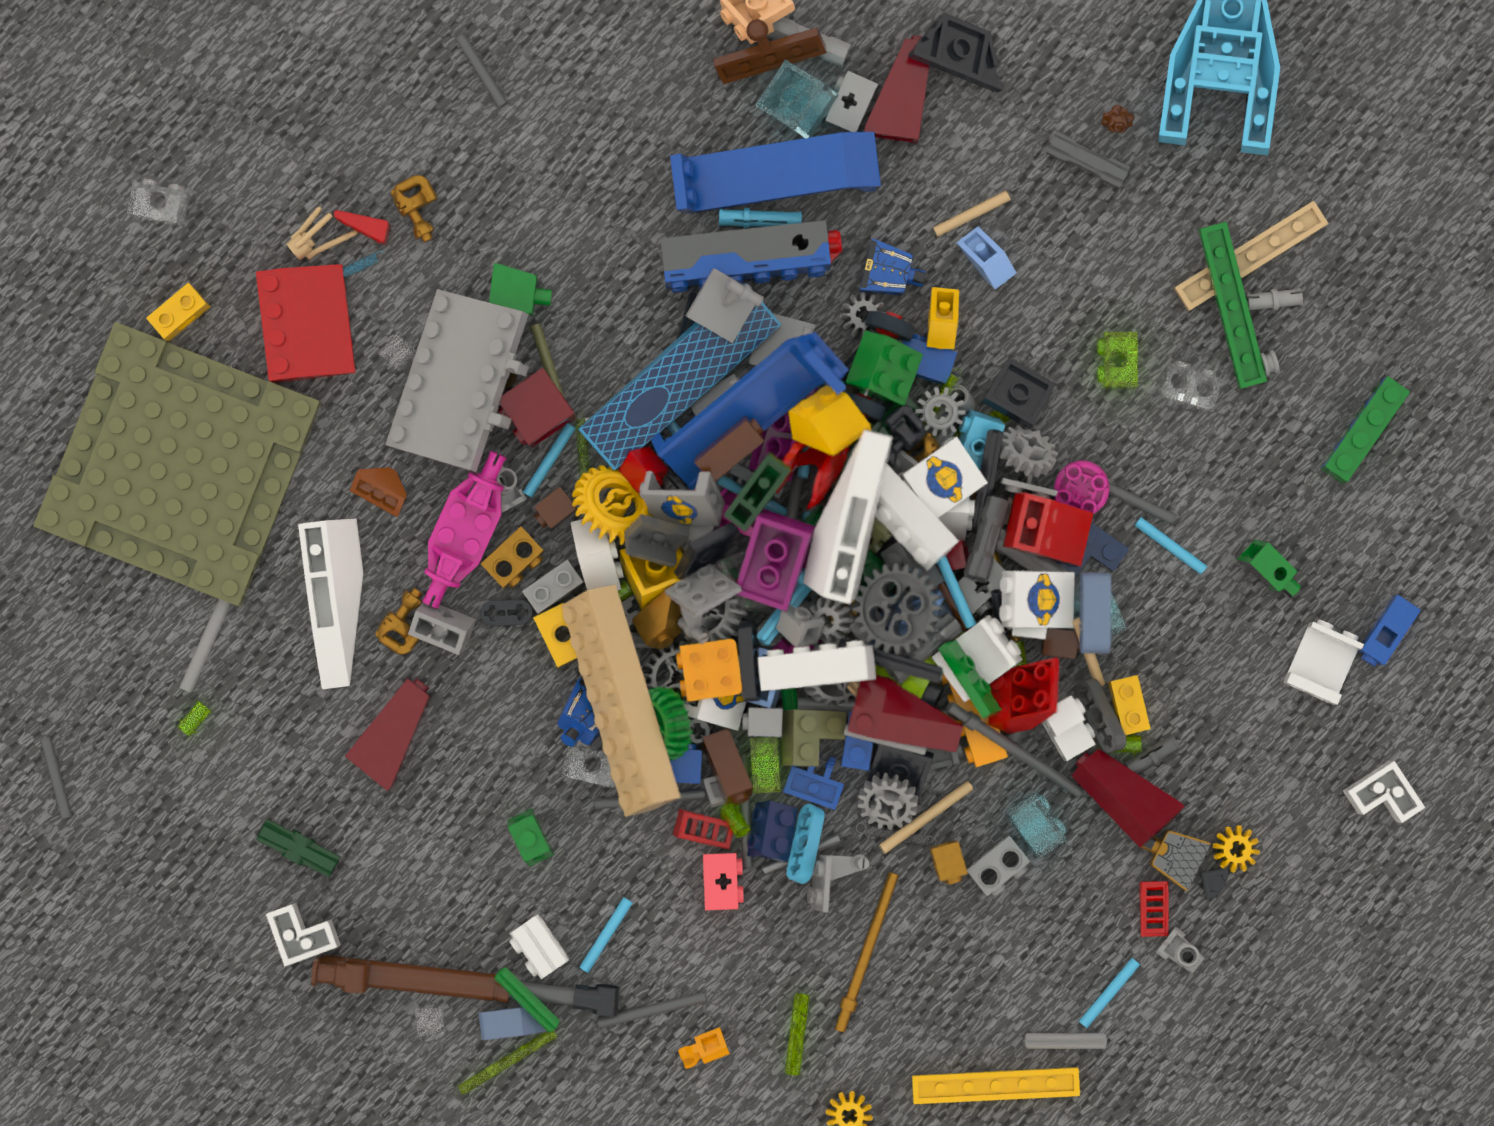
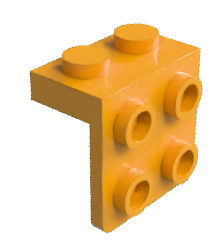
(709, 670)

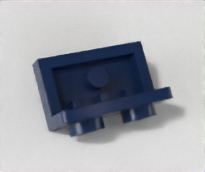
(772, 831)

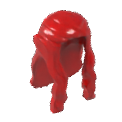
(828, 468)

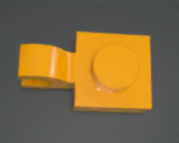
(707, 1047)

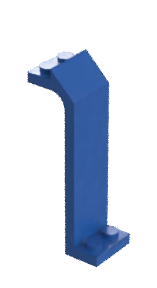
(775, 171)
(761, 394)

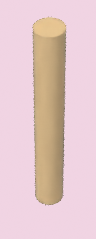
(971, 213)
(1091, 659)

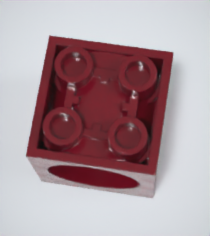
(536, 409)

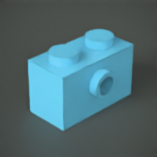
(974, 433)

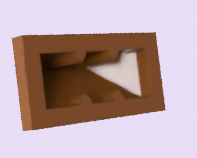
(380, 488)

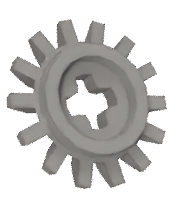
(943, 422)

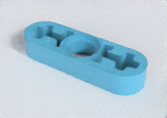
(808, 827)

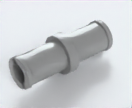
(1274, 299)

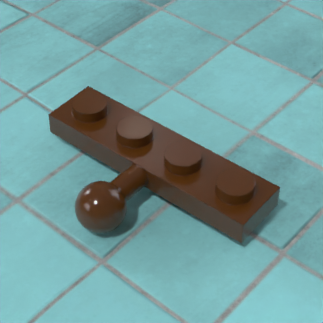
(768, 54)

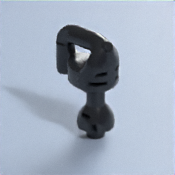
(904, 437)

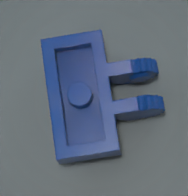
(813, 786)

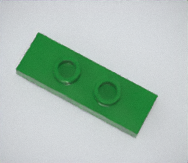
(965, 672)

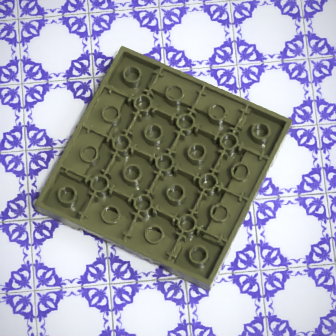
(178, 464)

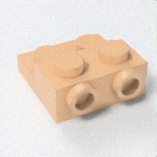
(743, 11)

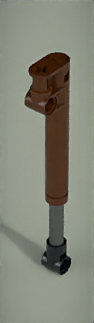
(358, 975)

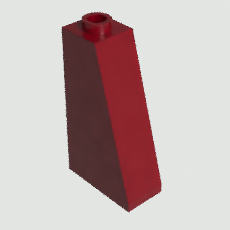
(901, 100)
(390, 735)
(1125, 796)

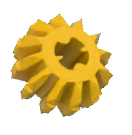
(1226, 845)
(848, 1105)

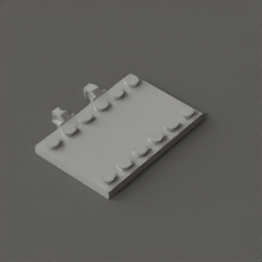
(458, 380)

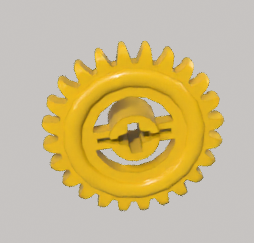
(610, 513)

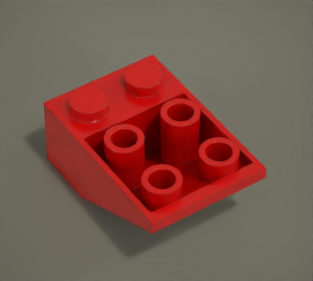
(1048, 529)
(1025, 695)

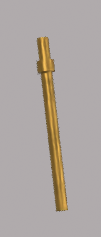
(849, 1003)

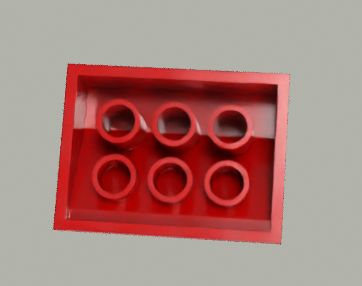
(305, 323)

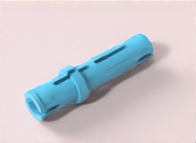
(752, 218)

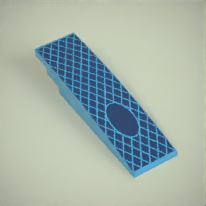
(671, 386)

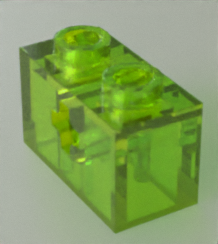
(1127, 373)
(765, 765)

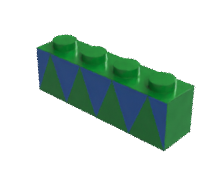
(1365, 430)

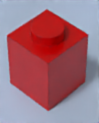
(638, 463)

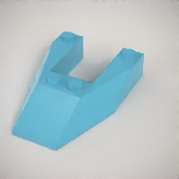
(1224, 49)

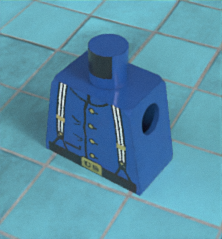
(889, 270)
(578, 718)

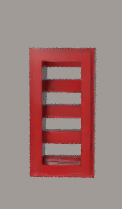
(368, 226)
(681, 823)
(1164, 898)

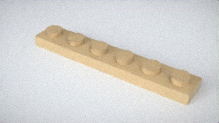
(1257, 252)

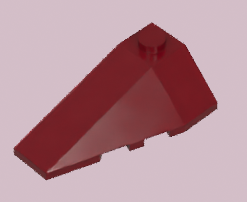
(896, 715)

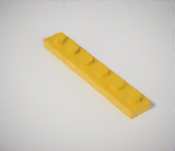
(995, 1085)

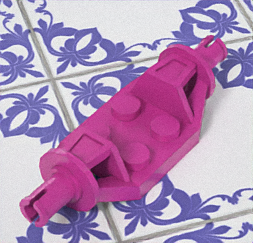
(464, 529)

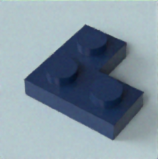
(1100, 547)

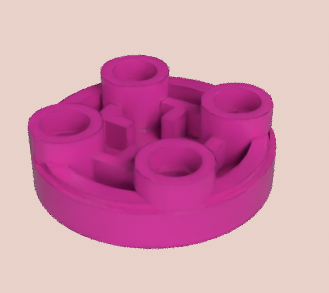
(1082, 486)

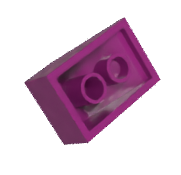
(775, 559)

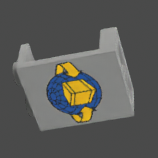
(683, 507)

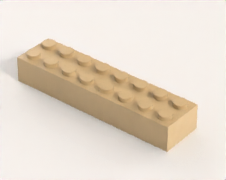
(620, 700)

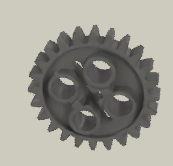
(918, 621)

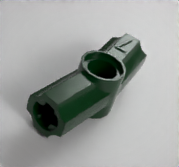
(297, 847)

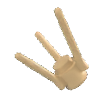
(302, 244)

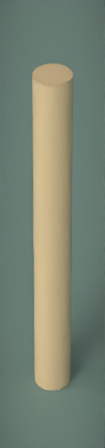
(926, 817)

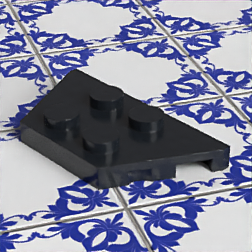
(960, 51)

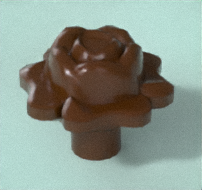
(1117, 119)

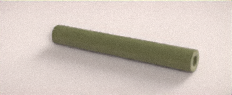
(545, 354)

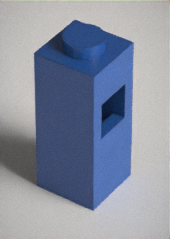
(1388, 631)

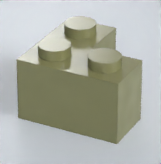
(803, 732)

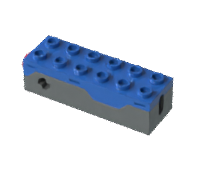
(750, 254)

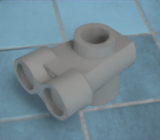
(510, 495)
(1176, 946)

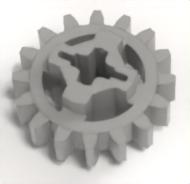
(1028, 451)
(888, 801)

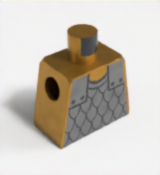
(1177, 856)

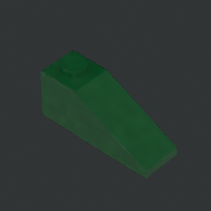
(757, 492)

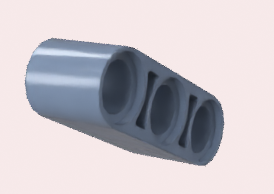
(1095, 613)

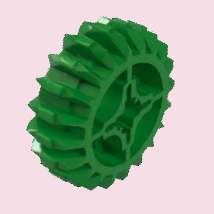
(672, 720)

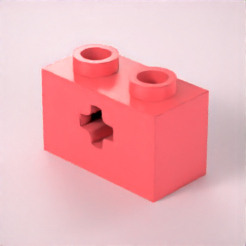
(713, 866)

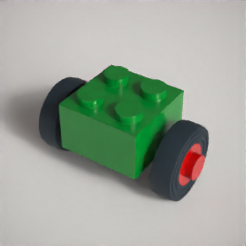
(883, 364)

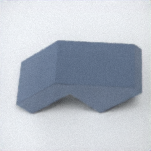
(507, 1023)

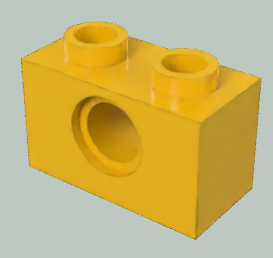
(178, 312)
(943, 318)
(548, 624)
(1129, 704)

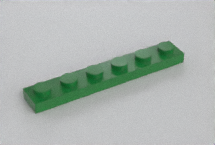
(1232, 305)

